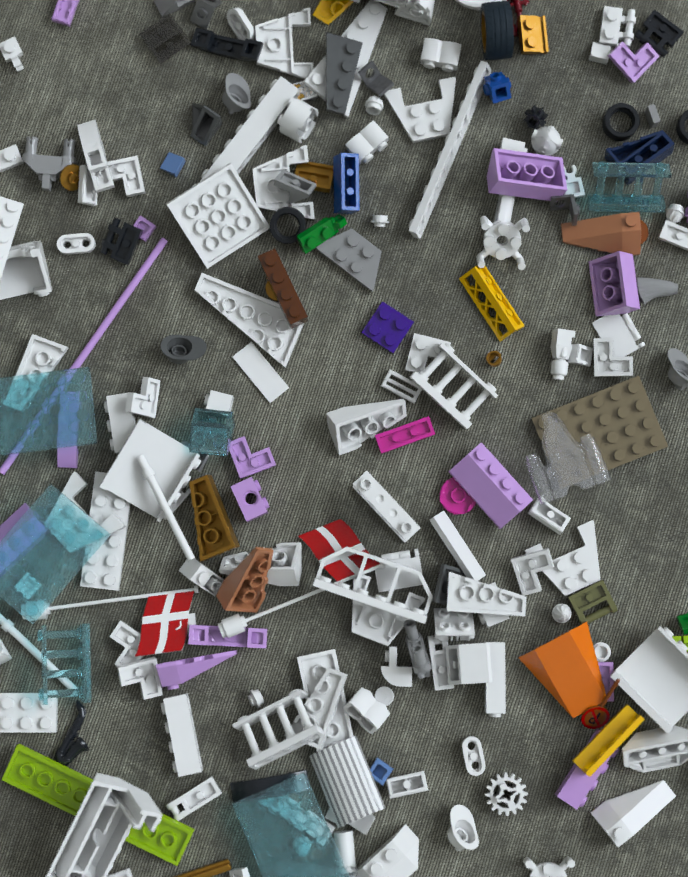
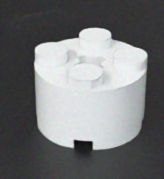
(297, 120)

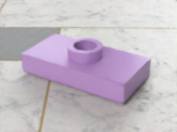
(64, 12)

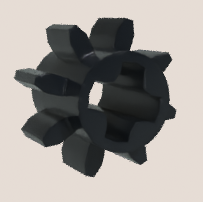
(535, 117)

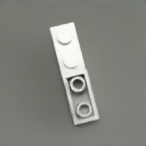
(95, 156)

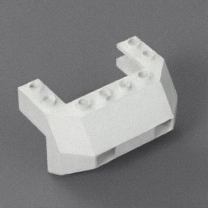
(102, 827)

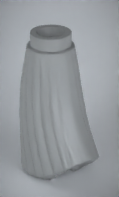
(653, 288)

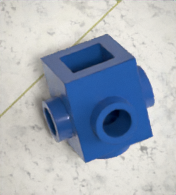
(497, 87)

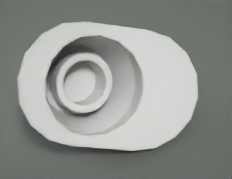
(462, 831)

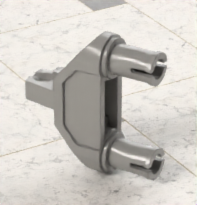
(48, 167)
(417, 650)

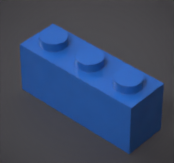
(346, 183)

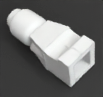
(560, 350)

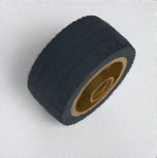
(497, 30)

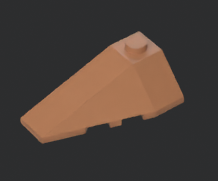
(606, 233)
(246, 583)

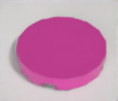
(455, 498)

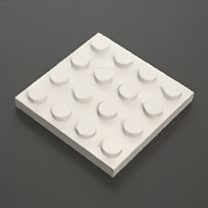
(218, 215)

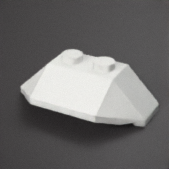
(656, 749)
(394, 858)

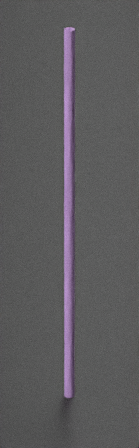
(105, 324)

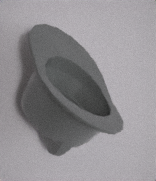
(183, 348)

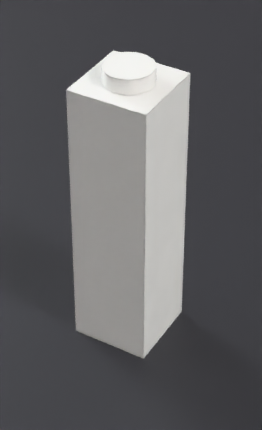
(496, 690)

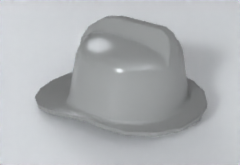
(236, 93)
(679, 368)

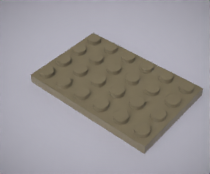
(617, 419)

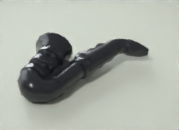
(69, 748)

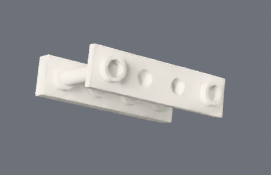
(436, 390)
(385, 506)
(293, 740)

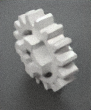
(497, 797)

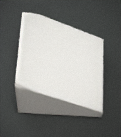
(599, 53)
(580, 355)
(363, 824)

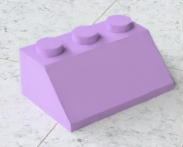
(614, 284)

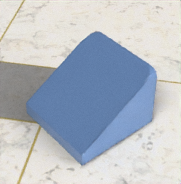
(173, 164)
(380, 771)

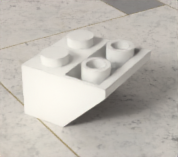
(468, 663)

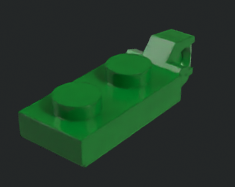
(320, 232)

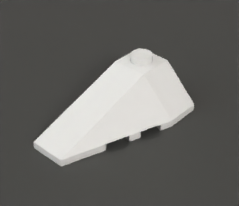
(357, 423)
(285, 564)
(628, 813)

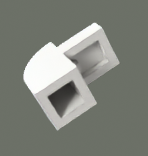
(395, 674)

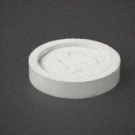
(384, 695)

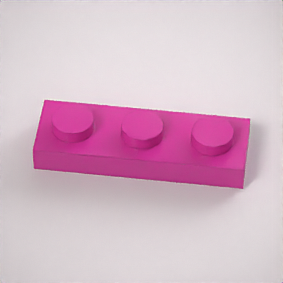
(404, 435)

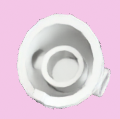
(546, 140)

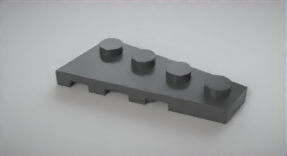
(341, 65)

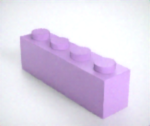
(577, 783)

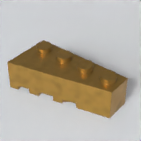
(211, 519)

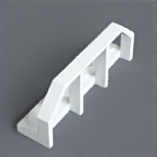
(362, 595)

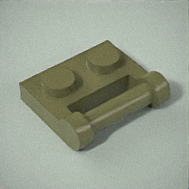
(590, 597)

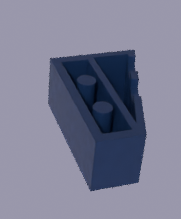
(647, 149)

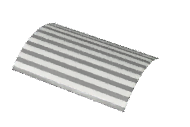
(347, 781)

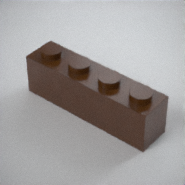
(282, 288)

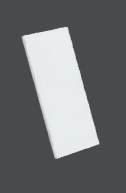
(260, 372)

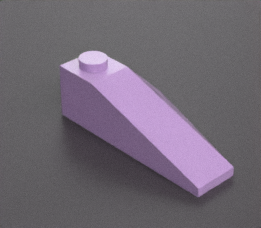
(180, 671)

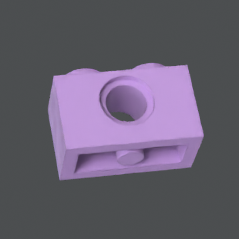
(247, 487)

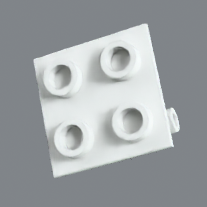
(453, 624)

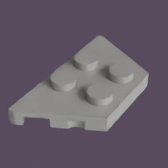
(354, 256)

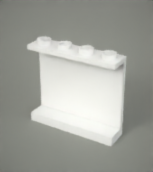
(165, 455)
(657, 678)

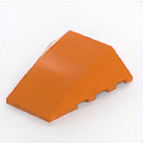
(569, 670)

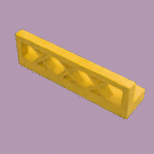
(504, 311)
(608, 740)

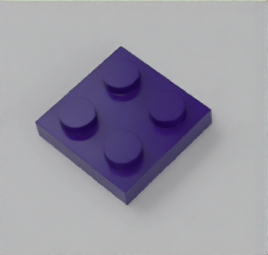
(387, 327)

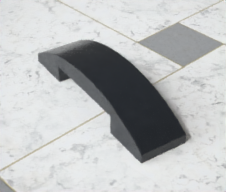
(225, 46)
(245, 788)

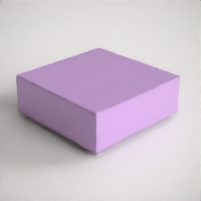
(146, 226)

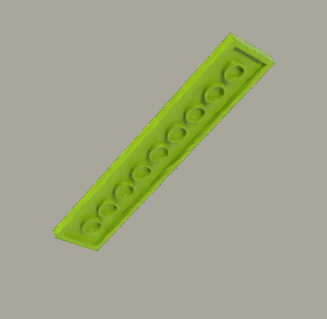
(67, 790)

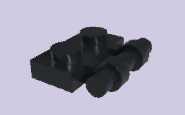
(662, 29)
(126, 242)

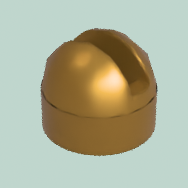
(491, 356)

